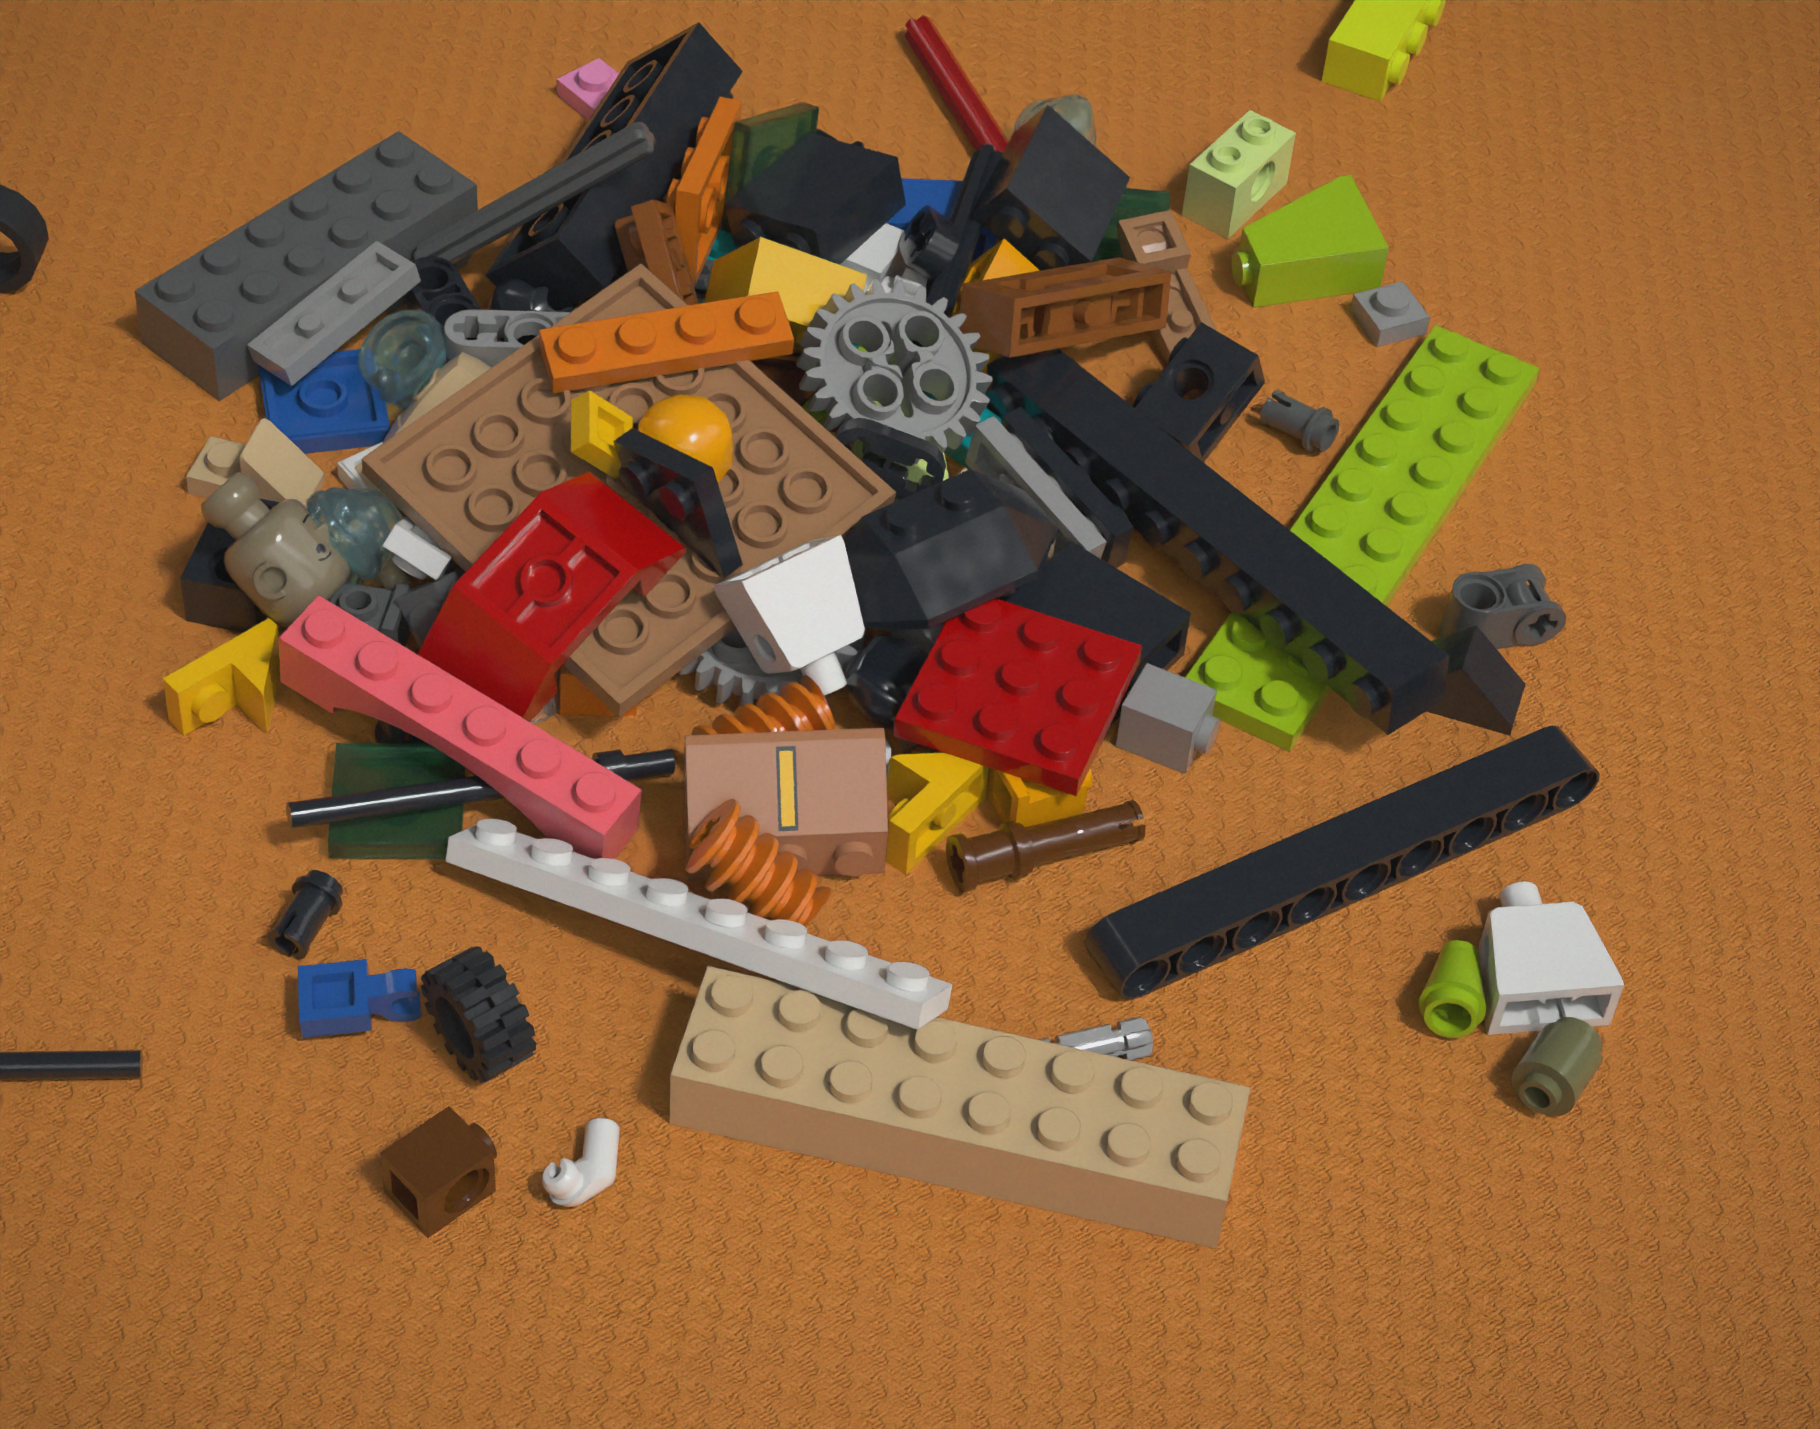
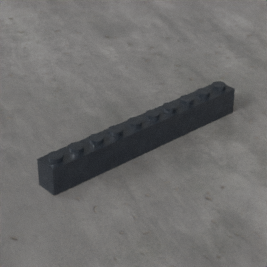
(1229, 542)

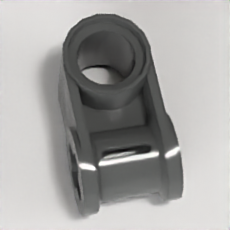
(1504, 607)

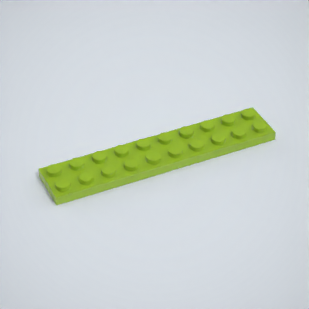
(1375, 515)

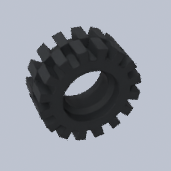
(478, 1014)

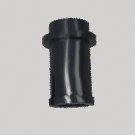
(313, 901)

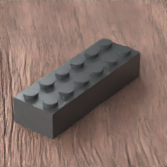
(243, 283)

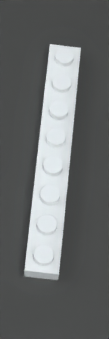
(712, 927)

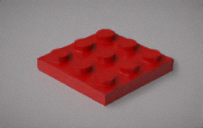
(1019, 693)

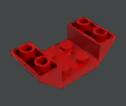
(546, 591)

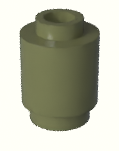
(1558, 1066)

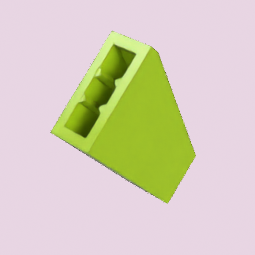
(1312, 248)

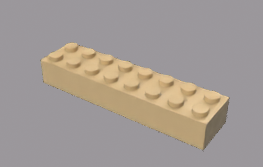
(960, 1107)

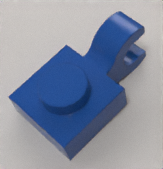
(344, 995)

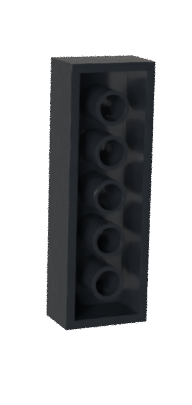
(576, 243)

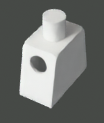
(797, 610)
(1544, 965)

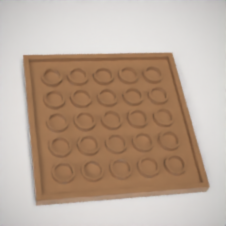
(507, 438)

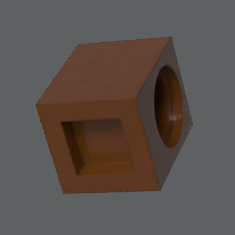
(439, 1170)

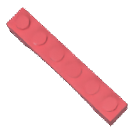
(359, 669)

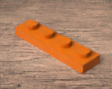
(665, 342)

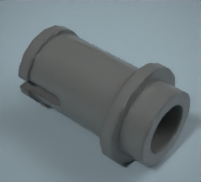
(1311, 426)

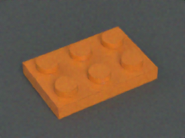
(702, 189)

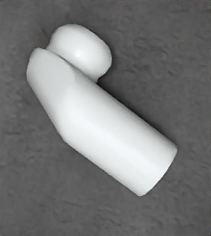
(590, 1174)

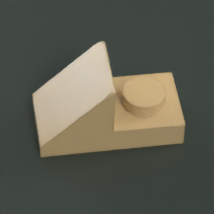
(267, 458)

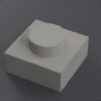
(1389, 314)

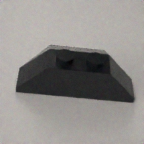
(946, 551)

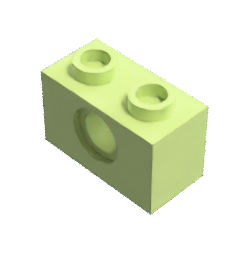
(1238, 174)

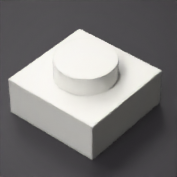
(416, 551)

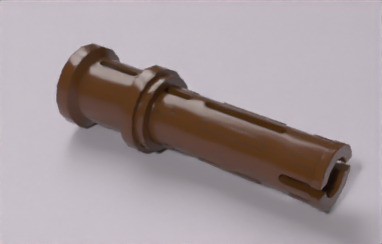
(1018, 848)

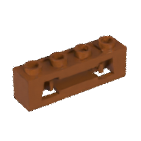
(1065, 306)

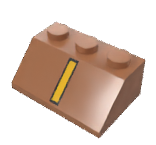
(807, 788)

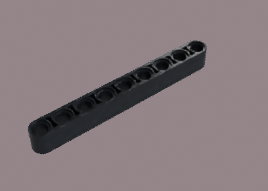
(1339, 862)

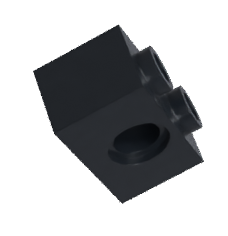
(1208, 363)

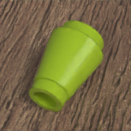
(1454, 991)

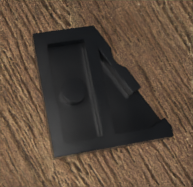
(681, 495)

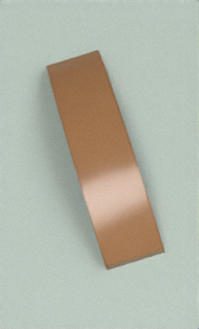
(1159, 243)

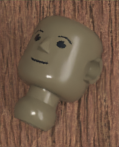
(275, 549)

